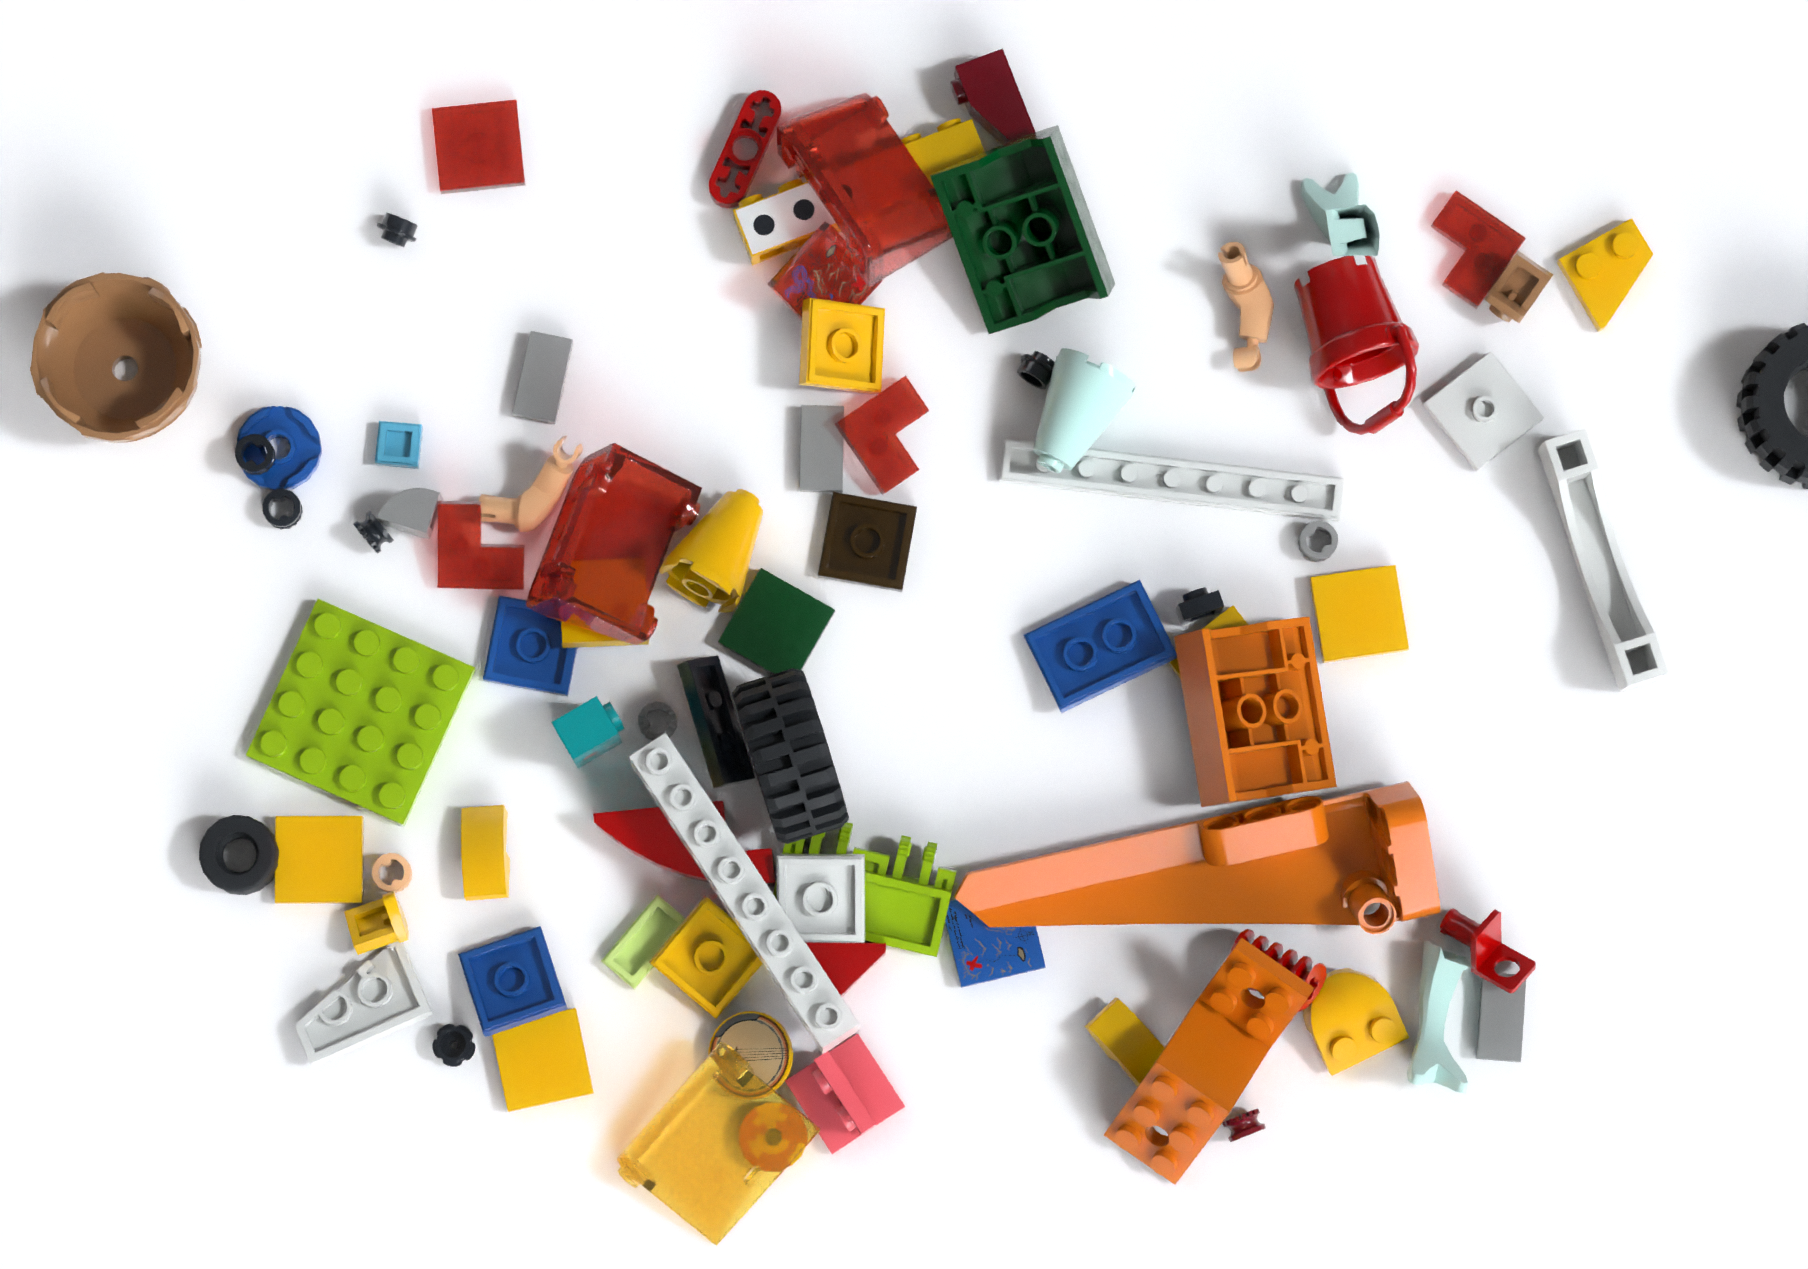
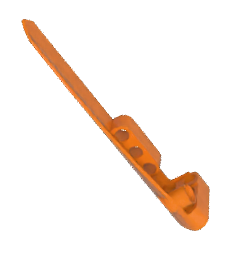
(1251, 866)

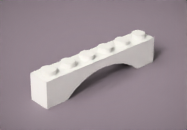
(1588, 526)

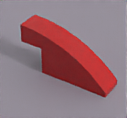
(652, 838)

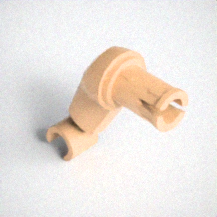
(1252, 297)
(539, 499)

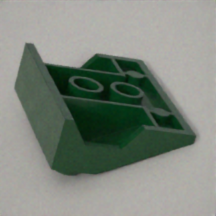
(1023, 230)

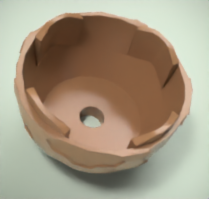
(95, 328)

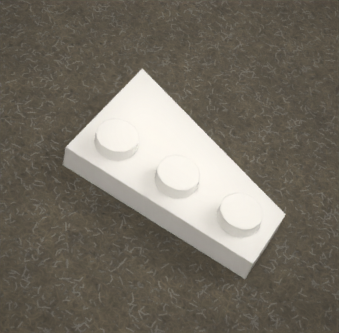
(368, 1006)

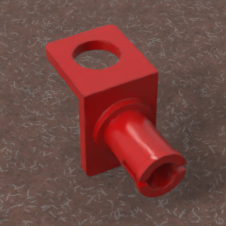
(1487, 948)

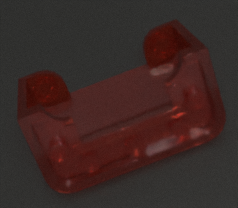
(866, 183)
(612, 544)

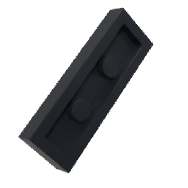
(715, 721)

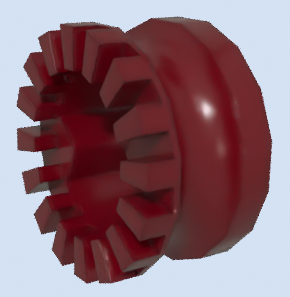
(1243, 1127)

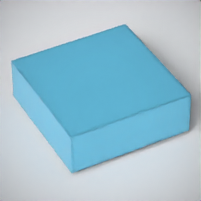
(398, 444)

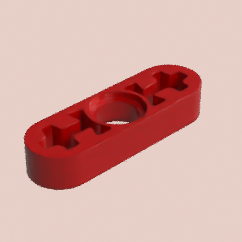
(768, 125)

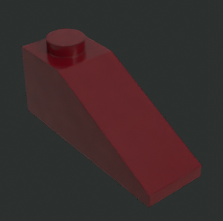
(992, 96)

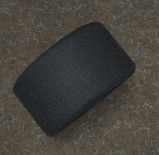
(224, 832)

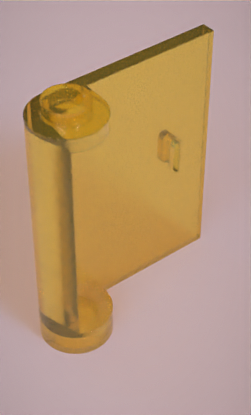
(711, 1138)

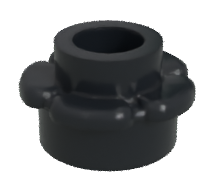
(397, 230)
(1036, 369)
(465, 1048)

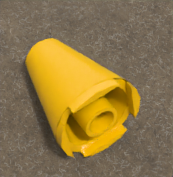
(717, 552)

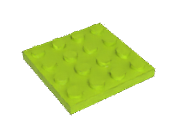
(361, 712)

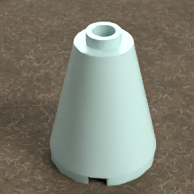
(1078, 408)

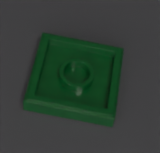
(776, 624)

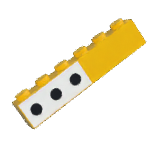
(790, 217)

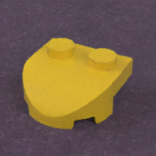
(1352, 1019)

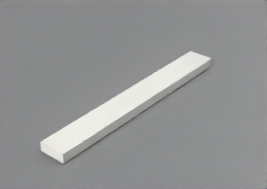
(1180, 481)

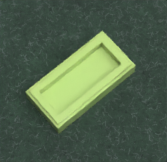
(642, 940)

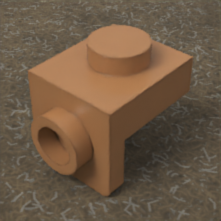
(1517, 288)

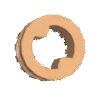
(386, 860)

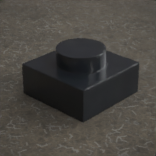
(1199, 605)

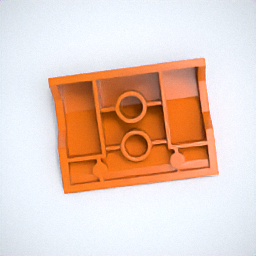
(1255, 711)

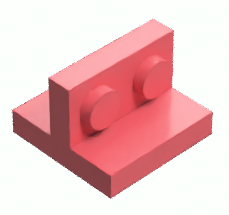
(845, 1093)

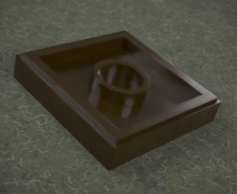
(867, 541)

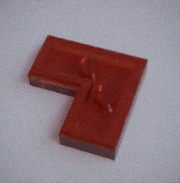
(1486, 243)
(873, 432)
(468, 562)

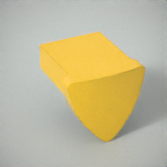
(377, 923)

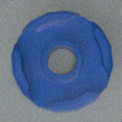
(304, 450)

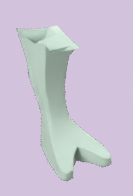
(1344, 222)
(1431, 1057)

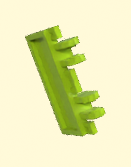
(898, 907)

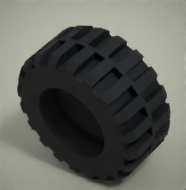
(1764, 409)
(790, 755)

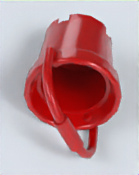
(1355, 336)

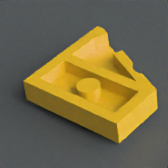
(1606, 270)

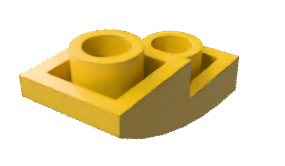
(484, 852)
(1125, 1039)

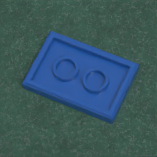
(1100, 646)

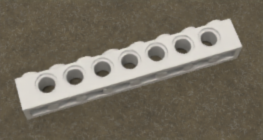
(744, 893)

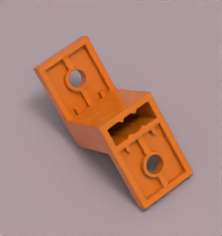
(1208, 1061)

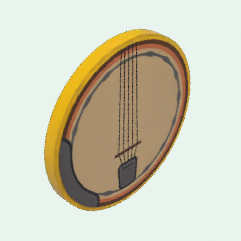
(760, 1042)

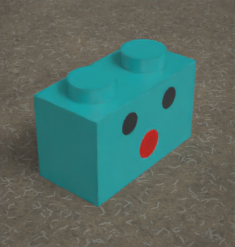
(589, 730)

